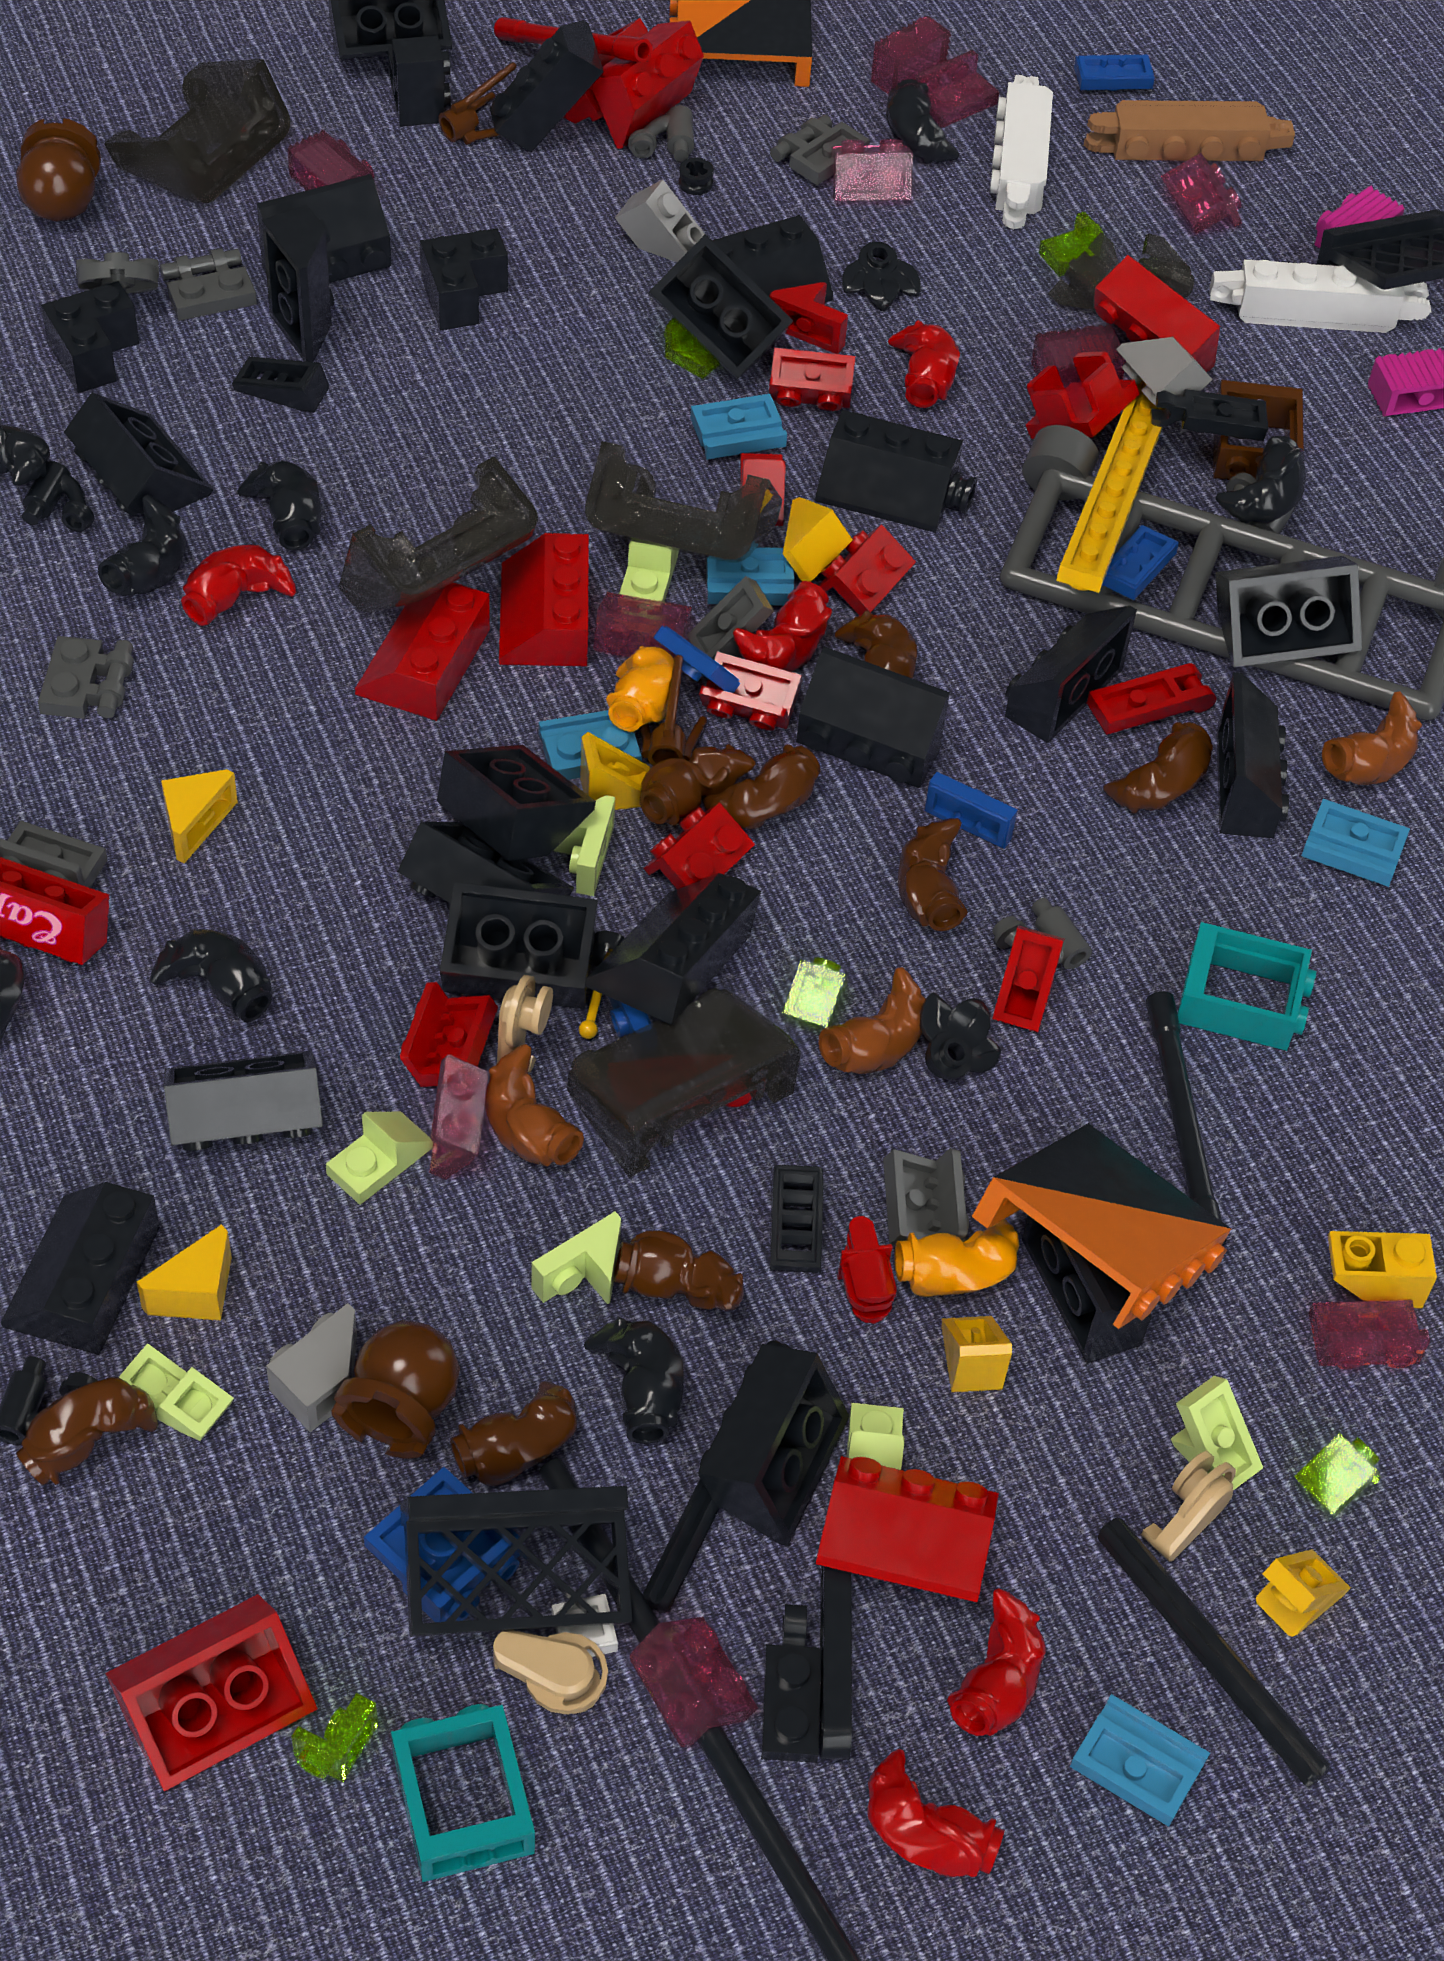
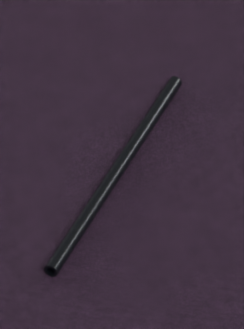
(729, 1766)

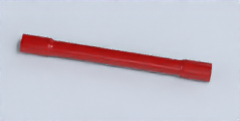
(622, 47)

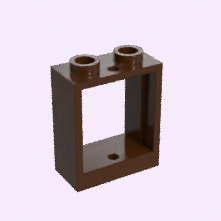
(1283, 411)

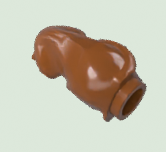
(1379, 755)
(879, 1040)
(521, 1123)

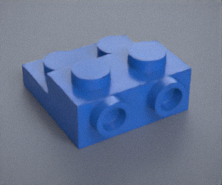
(387, 1544)

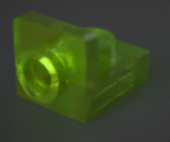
(1062, 248)
(686, 351)
(815, 992)
(1339, 1473)
(346, 1738)

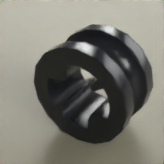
(696, 176)
(961, 492)

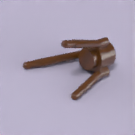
(462, 117)
(668, 738)

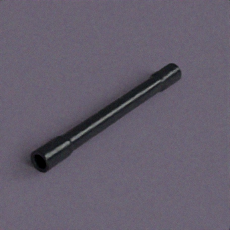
(1167, 1032)

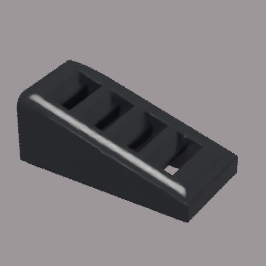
(297, 385)
(803, 1188)

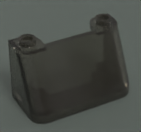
(229, 128)
(625, 506)
(394, 573)
(679, 1072)

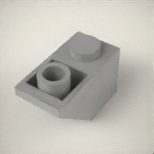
(659, 222)
(1163, 367)
(315, 1367)

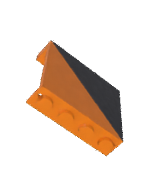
(752, 30)
(1112, 1215)

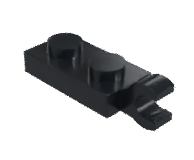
(1212, 414)
(791, 1693)

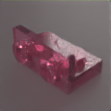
(957, 89)
(872, 171)
(1201, 194)
(632, 622)
(1367, 1334)

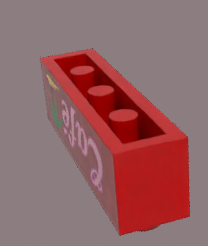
(51, 913)

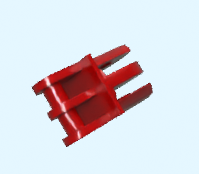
(867, 1272)

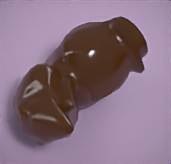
(884, 639)
(1178, 768)
(676, 785)
(781, 786)
(922, 881)
(664, 1265)
(71, 1425)
(507, 1445)

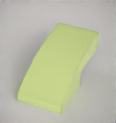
(180, 1397)

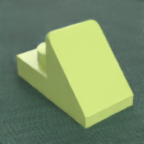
(648, 571)
(589, 845)
(382, 1153)
(586, 1255)
(1218, 1427)
(876, 1434)

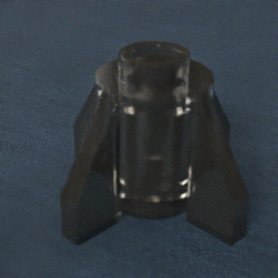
(1167, 265)
(1086, 274)

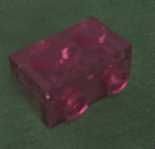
(457, 1116)
(691, 1679)

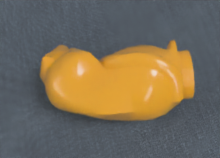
(642, 689)
(948, 1266)

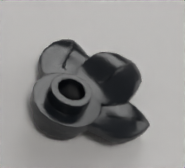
(882, 278)
(962, 1033)

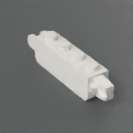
(1021, 149)
(1316, 297)

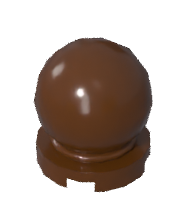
(58, 169)
(399, 1387)

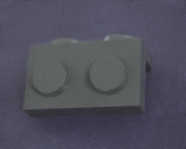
(54, 853)
(924, 1195)

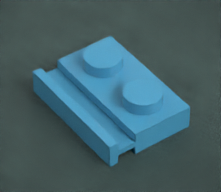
(738, 426)
(763, 565)
(563, 740)
(1355, 842)
(1139, 1760)

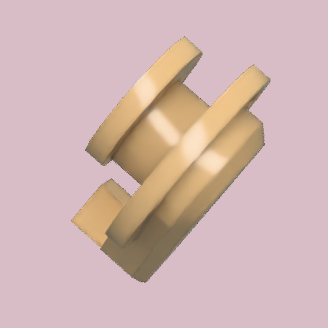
(520, 1013)
(1203, 1499)
(554, 1668)

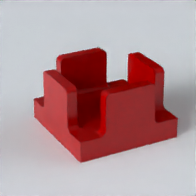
(1083, 404)

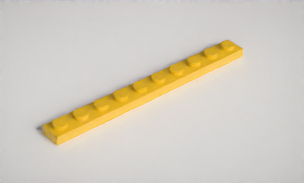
(1111, 497)

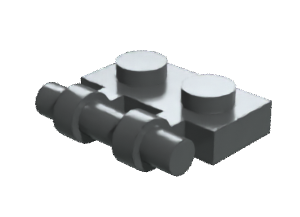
(812, 146)
(211, 292)
(72, 677)

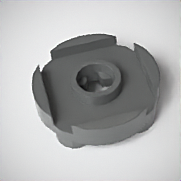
(133, 276)

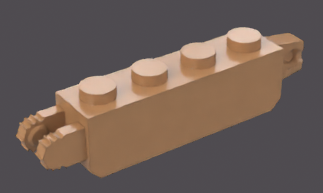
(1188, 128)

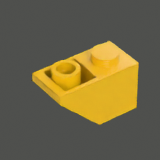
(1383, 1265)

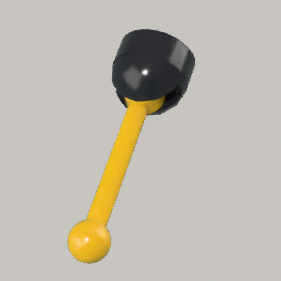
(604, 944)

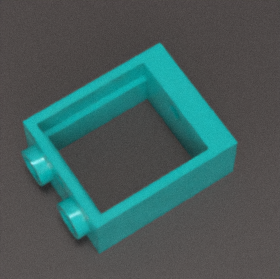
(1252, 956)
(476, 1844)

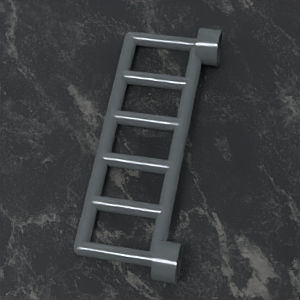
(1062, 469)

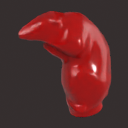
(931, 362)
(227, 572)
(795, 632)
(1005, 1683)
(927, 1834)

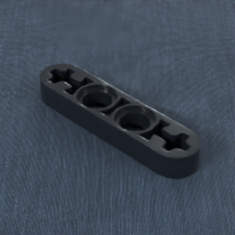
(835, 1664)

